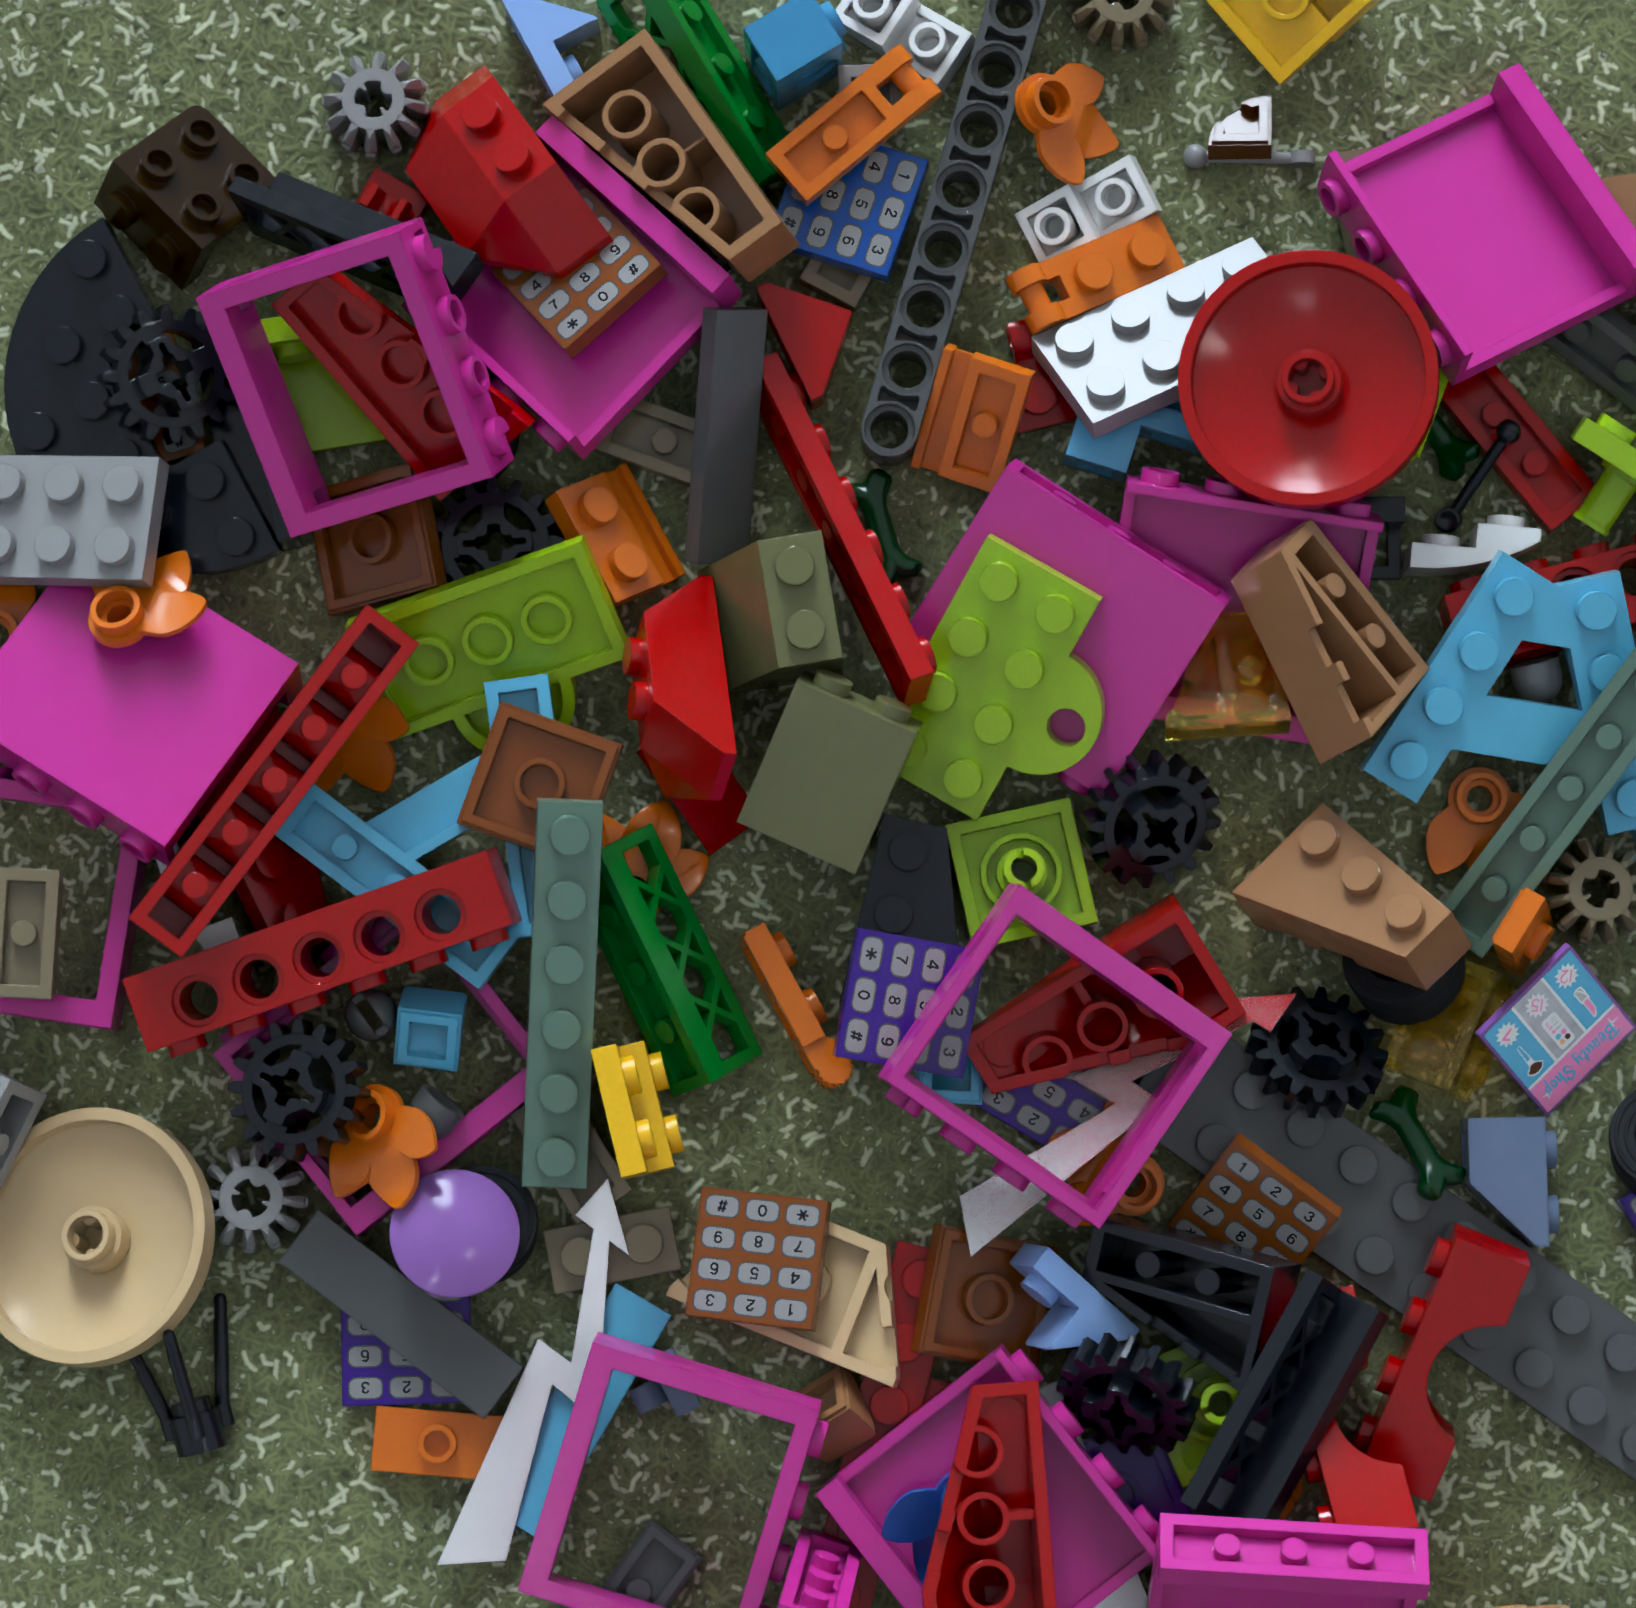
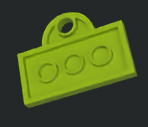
(502, 624)
(1001, 677)

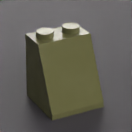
(776, 612)
(830, 769)

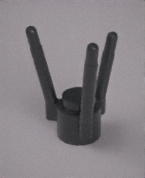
(195, 1423)

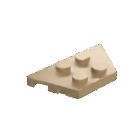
(854, 1309)

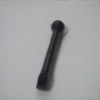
(1450, 517)

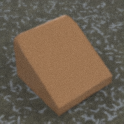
(844, 1410)

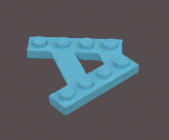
(1452, 699)
(391, 844)

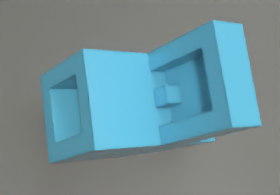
(1112, 452)

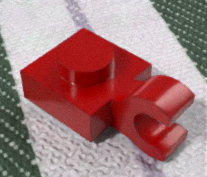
(1045, 403)

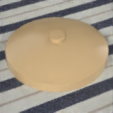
(101, 1237)

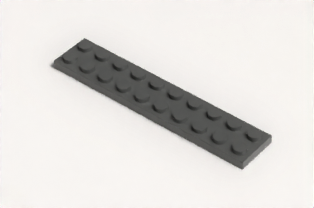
(1562, 1343)

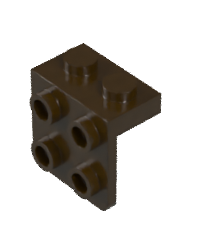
(174, 192)

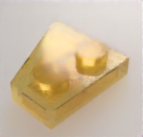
(1229, 687)

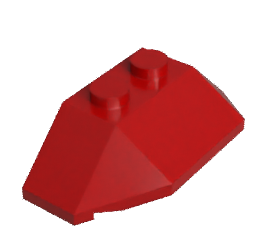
(500, 184)
(682, 694)

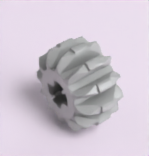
(353, 118)
(261, 1178)

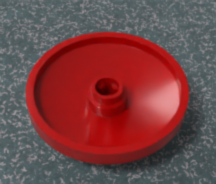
(1308, 379)

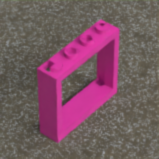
(271, 412)
(109, 1003)
(473, 1128)
(1013, 1166)
(697, 1378)

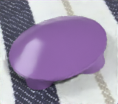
(455, 1234)

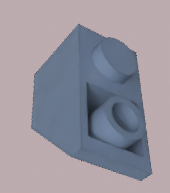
(1508, 1173)

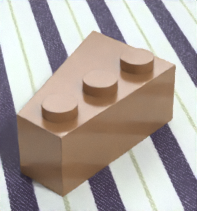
(1326, 639)
(1354, 901)

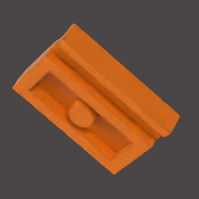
(972, 417)
(619, 531)

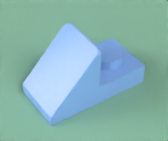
(546, 33)
(1075, 1304)

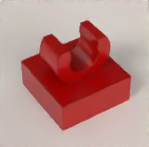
(392, 197)

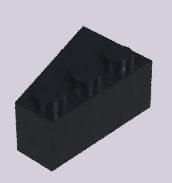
(910, 883)
(1193, 1289)

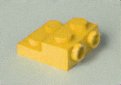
(1289, 32)
(630, 1096)

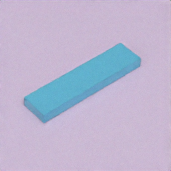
(627, 1318)

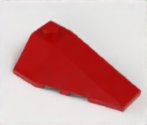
(1083, 1022)
(995, 1511)

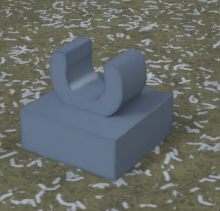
(654, 1394)

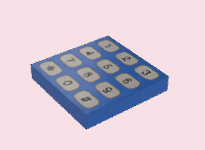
(861, 216)

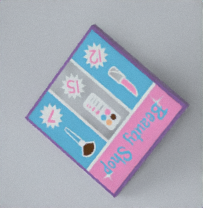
(1556, 1029)

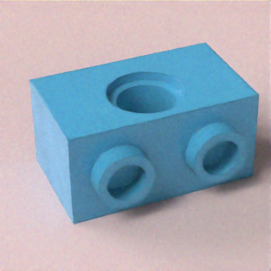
(795, 49)

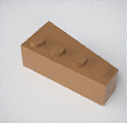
(665, 144)

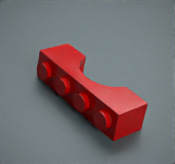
(1470, 1288)
(1356, 1485)

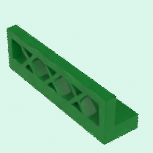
(716, 72)
(653, 967)

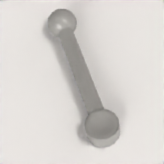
(1196, 156)

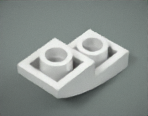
(929, 38)
(1090, 210)
(1444, 556)

